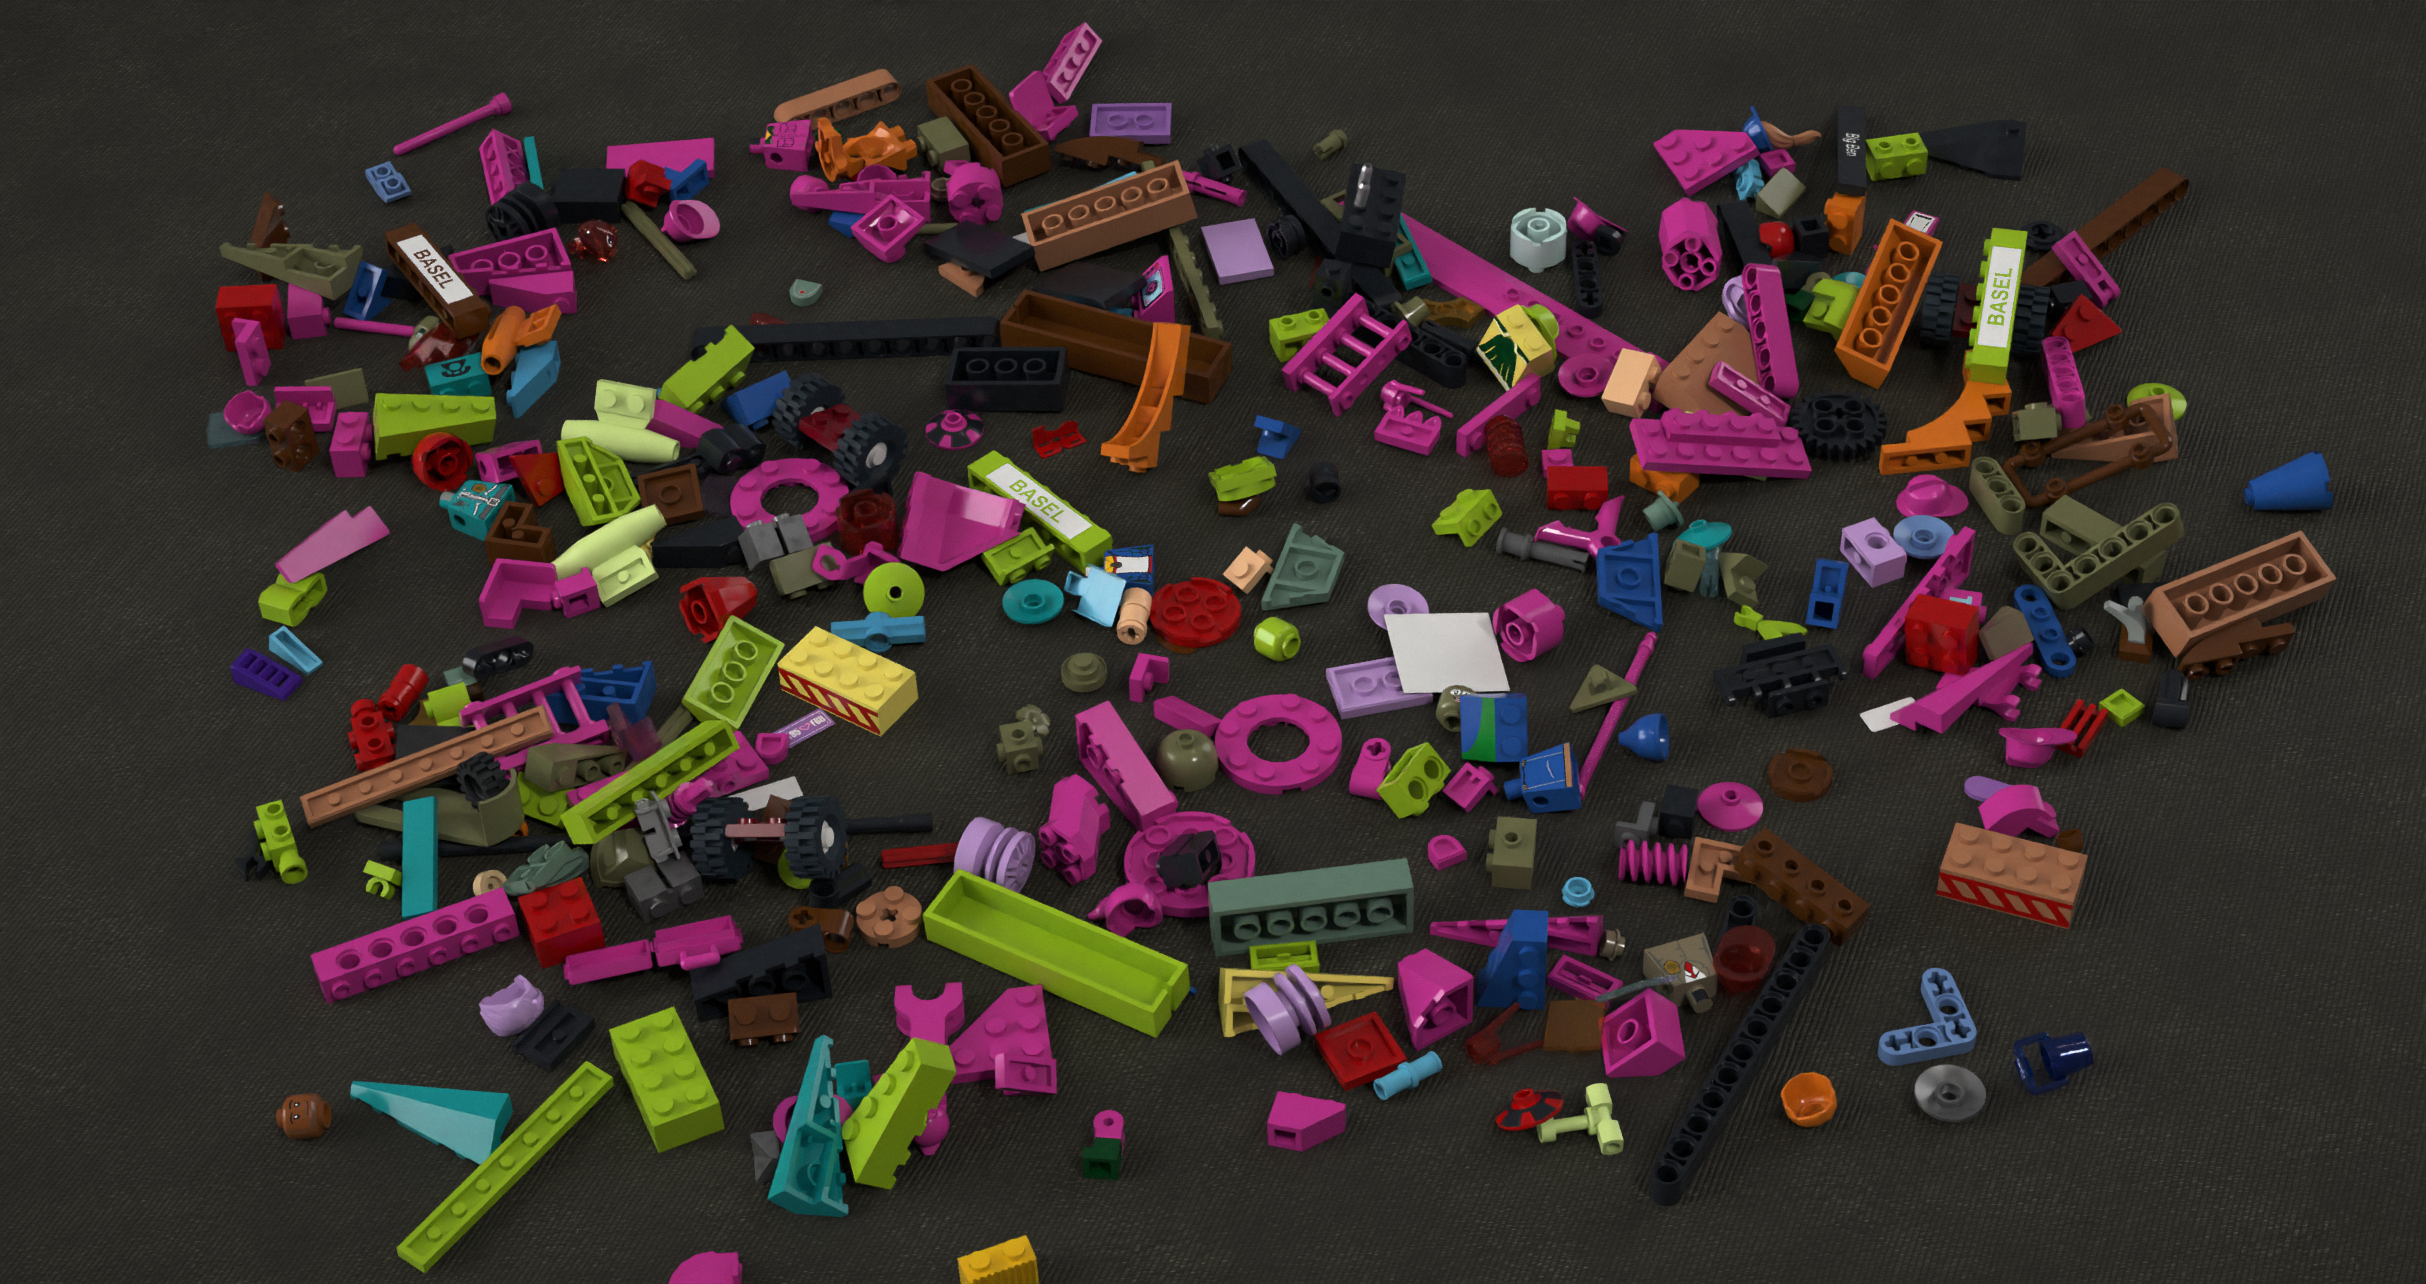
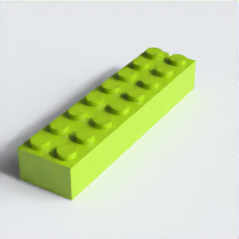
(1057, 952)

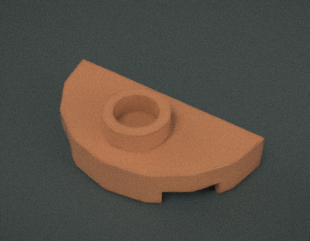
(963, 277)

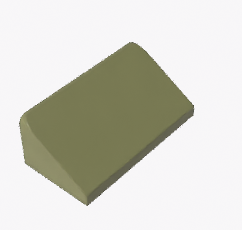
(1779, 194)
(347, 387)

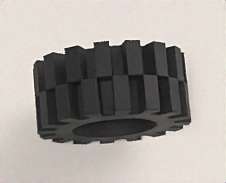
(481, 778)

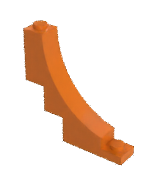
(1949, 438)

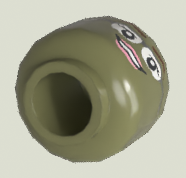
(1449, 707)

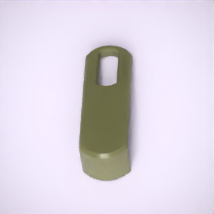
(457, 819)

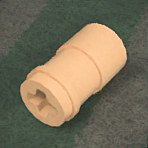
(1134, 614)

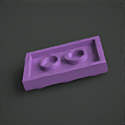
(1134, 120)

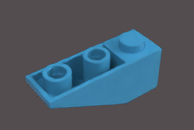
(535, 373)

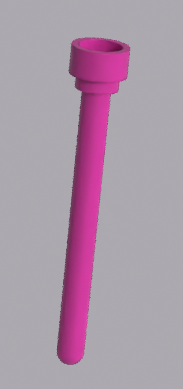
(499, 105)

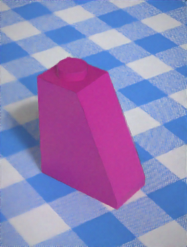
(1434, 997)

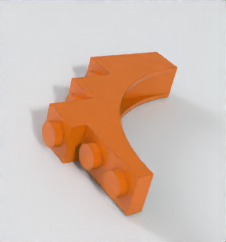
(1152, 413)

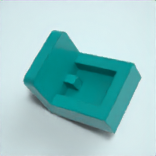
(853, 1081)

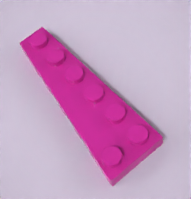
(1947, 572)

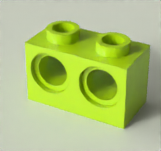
(1414, 781)

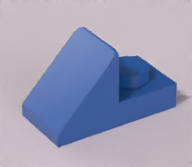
(688, 182)
(365, 295)
(1276, 437)

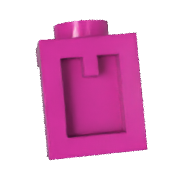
(1145, 672)
(1469, 786)

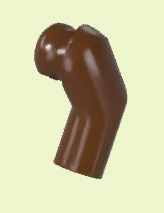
(1239, 507)

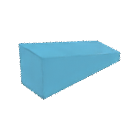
(293, 651)

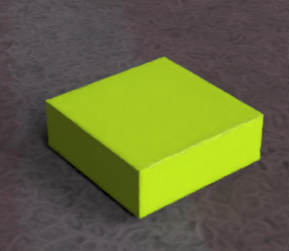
(2122, 707)

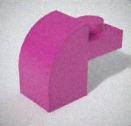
(2016, 809)

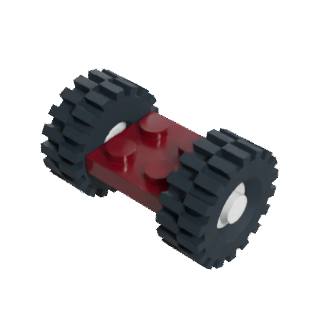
(1942, 308)
(816, 414)
(811, 833)

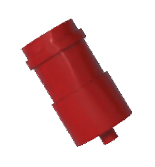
(403, 691)

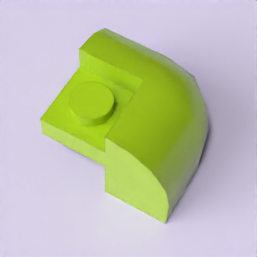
(1831, 306)

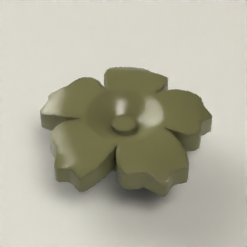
(1039, 721)

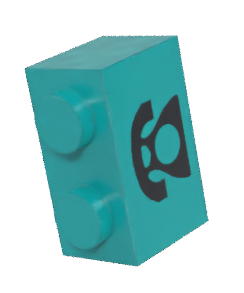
(458, 377)

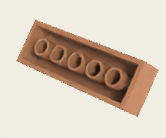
(1109, 215)
(2248, 586)

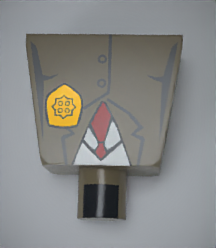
(1693, 967)

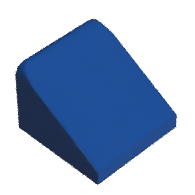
(843, 221)

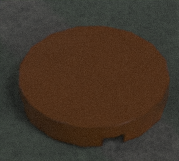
(1800, 775)

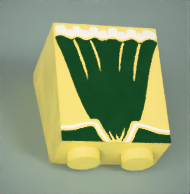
(1515, 348)

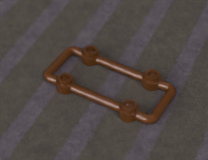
(2115, 419)

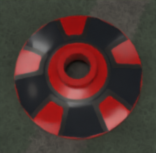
(1529, 1109)

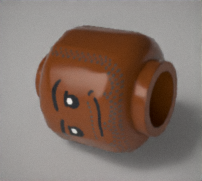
(304, 1116)

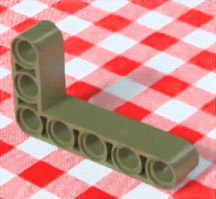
(2101, 564)

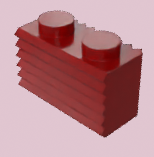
(1576, 487)

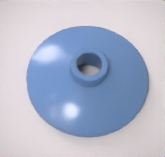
(1922, 536)

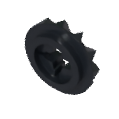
(2048, 232)

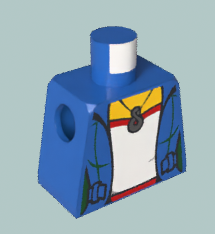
(1132, 565)

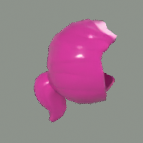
(1129, 907)

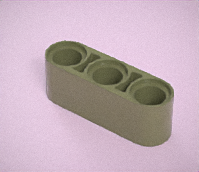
(1996, 495)

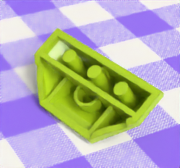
(595, 481)

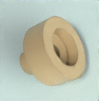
(488, 881)

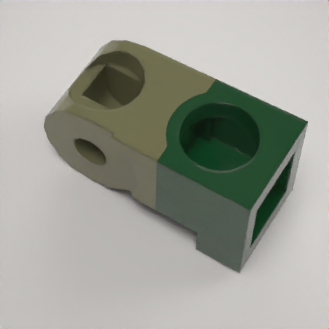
(1800, 303)

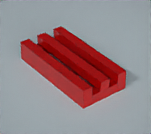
(2087, 712)

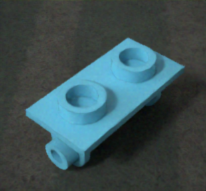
(1748, 179)

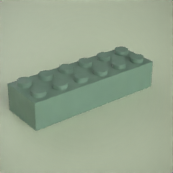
(1311, 906)

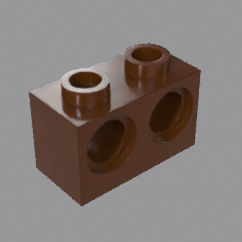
(291, 436)

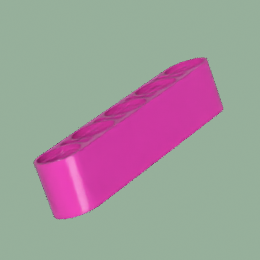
(1770, 330)
(2063, 381)

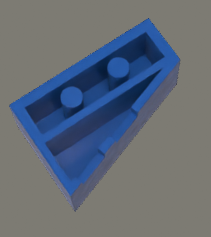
(629, 687)
(1517, 964)

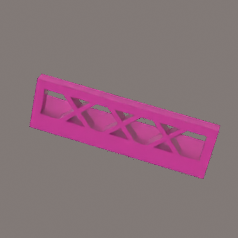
(1070, 61)
(502, 165)

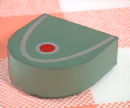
(804, 292)

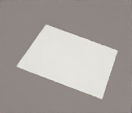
(1446, 652)

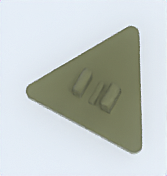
(1601, 688)

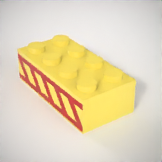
(848, 681)

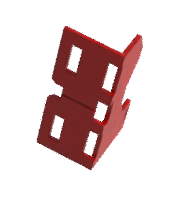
(1043, 436)

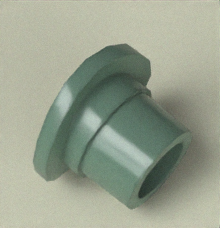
(1663, 513)

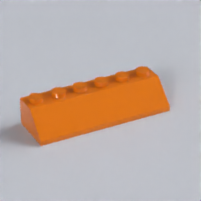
(1886, 302)

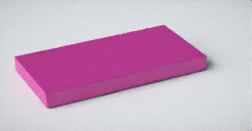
(668, 154)

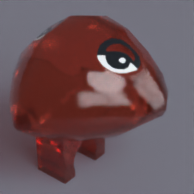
(595, 238)

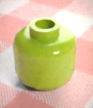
(1276, 639)

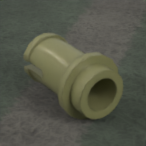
(1336, 140)

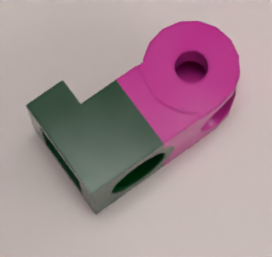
(1105, 1157)

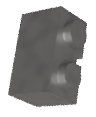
(773, 540)
(657, 896)

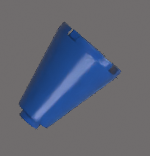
(2292, 487)

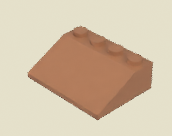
(1688, 376)

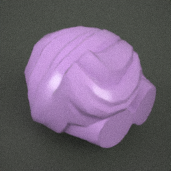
(512, 1008)

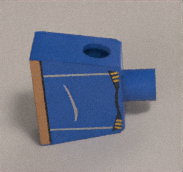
(1548, 781)

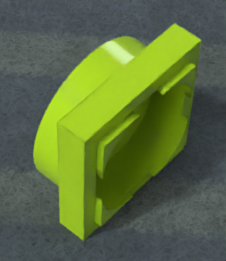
(1243, 479)

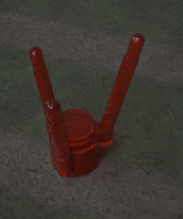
(1485, 1043)

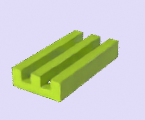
(1282, 956)

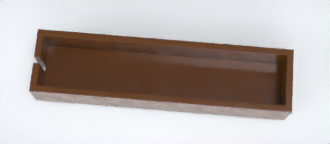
(1110, 342)

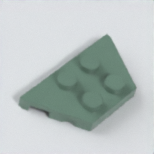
(1303, 572)

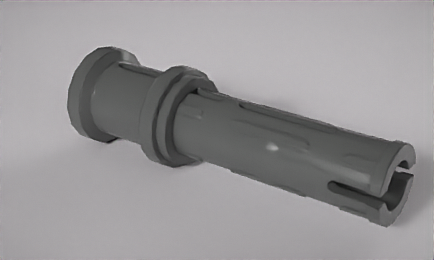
(1527, 549)

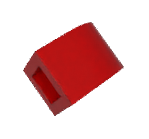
(646, 183)

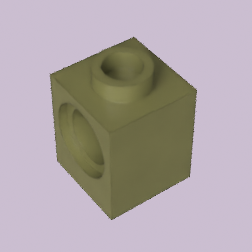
(1684, 565)

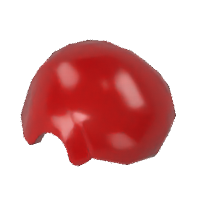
(1778, 236)

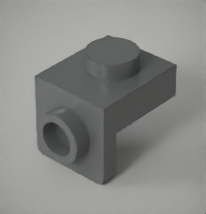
(1645, 827)

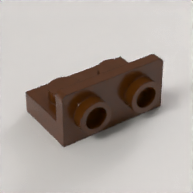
(764, 1017)

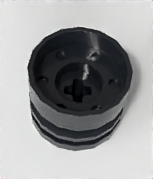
(521, 213)

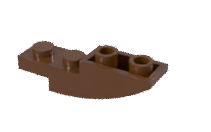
(1101, 150)
(2225, 647)

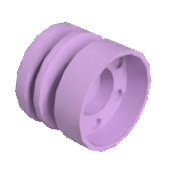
(996, 853)
(1292, 1006)

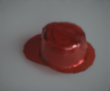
(1743, 958)

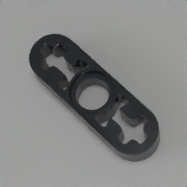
(483, 662)

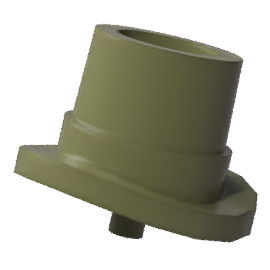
(1412, 311)

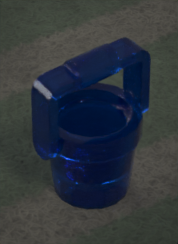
(2060, 1057)

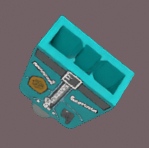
(476, 506)

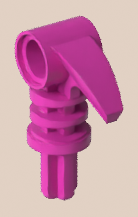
(685, 800)

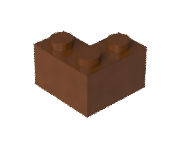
(518, 536)

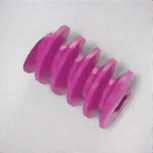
(1653, 862)

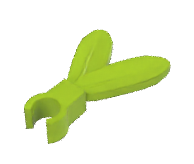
(1768, 628)

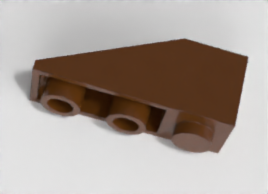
(269, 227)

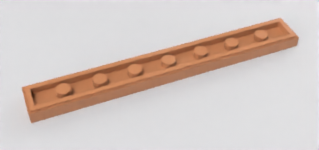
(425, 766)

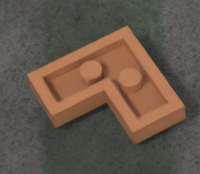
(1708, 865)

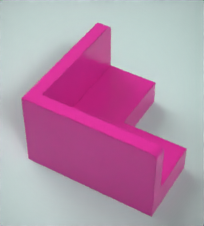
(514, 587)

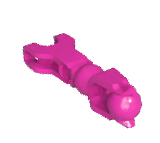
(934, 1022)

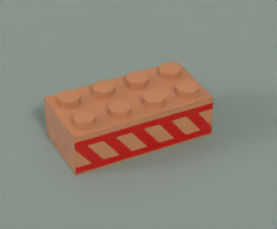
(2011, 875)

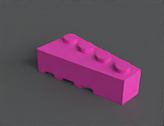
(514, 257)
(1121, 767)

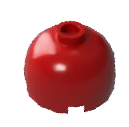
(442, 461)

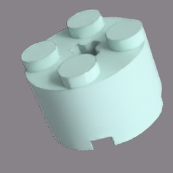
(1538, 239)

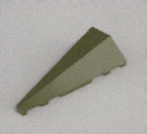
(318, 270)

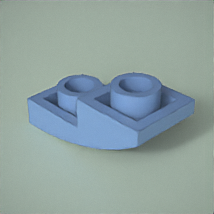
(387, 182)

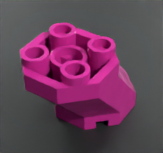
(1690, 244)
(1073, 829)

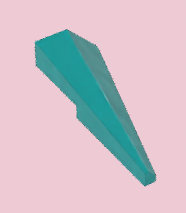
(456, 1118)
(809, 1165)

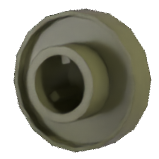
(1084, 672)

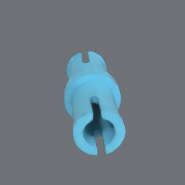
(1407, 1075)

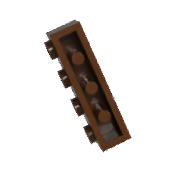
(1801, 886)

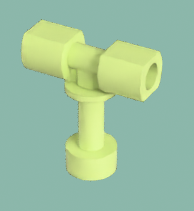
(1595, 1120)

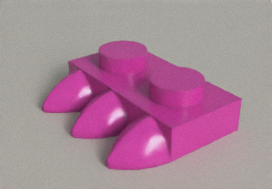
(1409, 431)

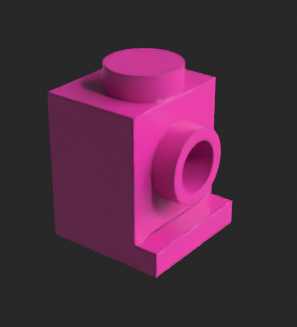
(576, 594)

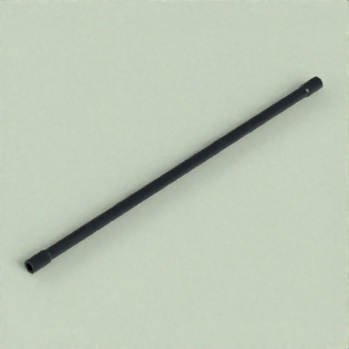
(905, 823)

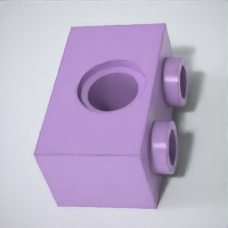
(1873, 552)

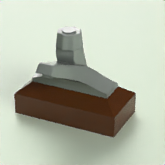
(2136, 630)

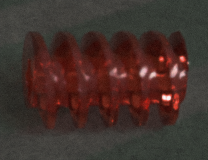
(1506, 446)

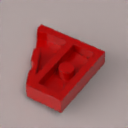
(2084, 325)
(539, 475)

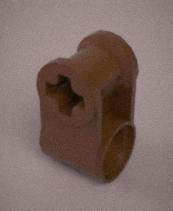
(835, 925)

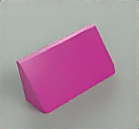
(1184, 715)

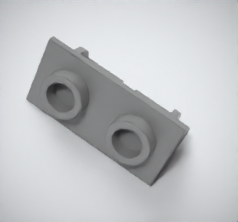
(654, 815)

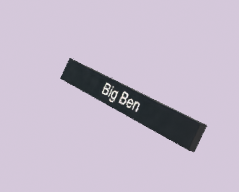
(1851, 150)

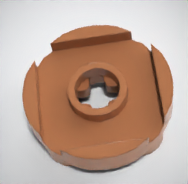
(884, 904)

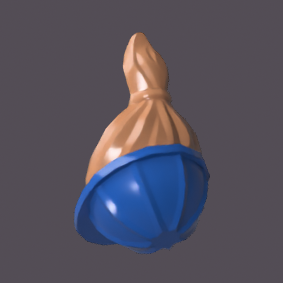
(1770, 138)

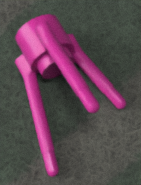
(1398, 394)

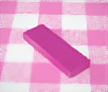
(1748, 393)

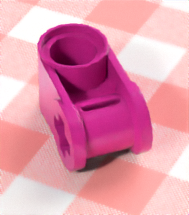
(1371, 768)

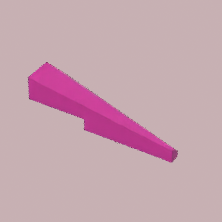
(866, 194)
(1949, 702)
(1565, 933)

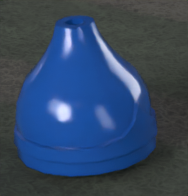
(1648, 737)

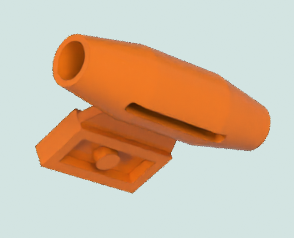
(511, 331)

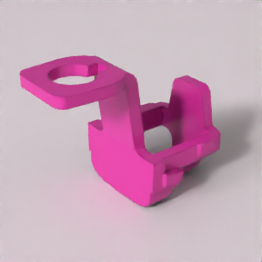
(858, 566)

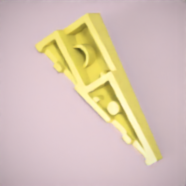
(1333, 988)

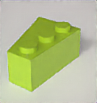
(711, 374)

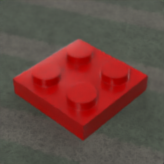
(1359, 1050)

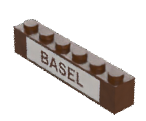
(437, 280)

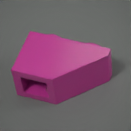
(1304, 1121)

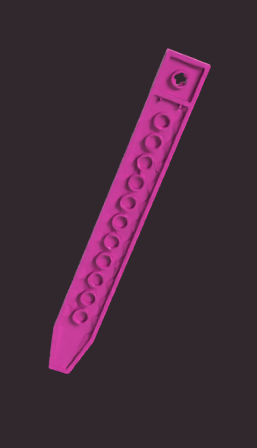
(1496, 290)

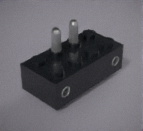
(1370, 215)

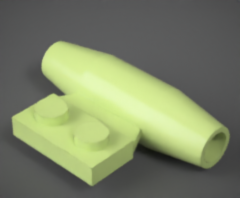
(622, 424)
(615, 555)

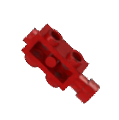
(371, 736)

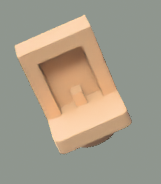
(1248, 569)

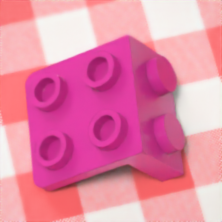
(1035, 104)

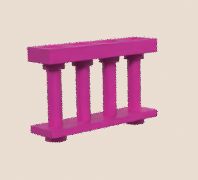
(1326, 342)
(563, 679)

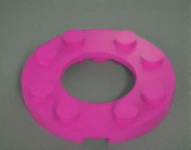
(829, 485)
(1273, 777)
(1149, 845)

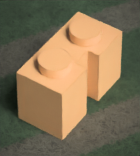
(1630, 383)

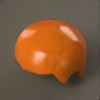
(1809, 1099)

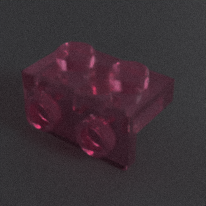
(639, 739)

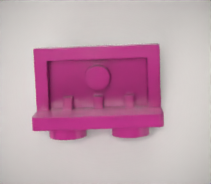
(251, 350)
(317, 399)

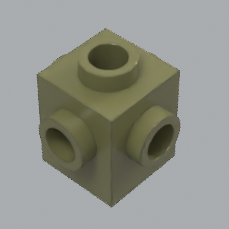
(1019, 747)

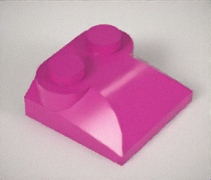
(888, 228)

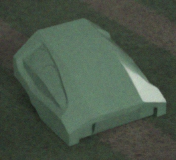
(547, 868)

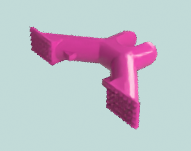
(1591, 542)

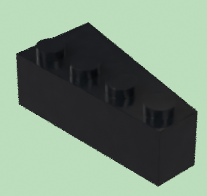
(776, 967)

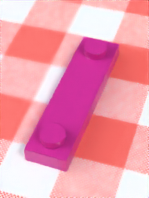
(1512, 404)

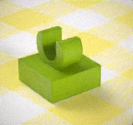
(383, 876)

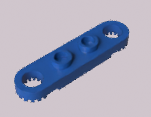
(2048, 635)

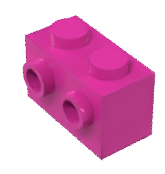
(352, 444)

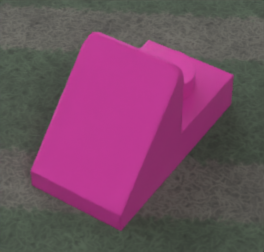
(1025, 1075)

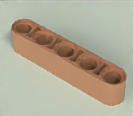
(842, 99)

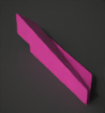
(331, 543)

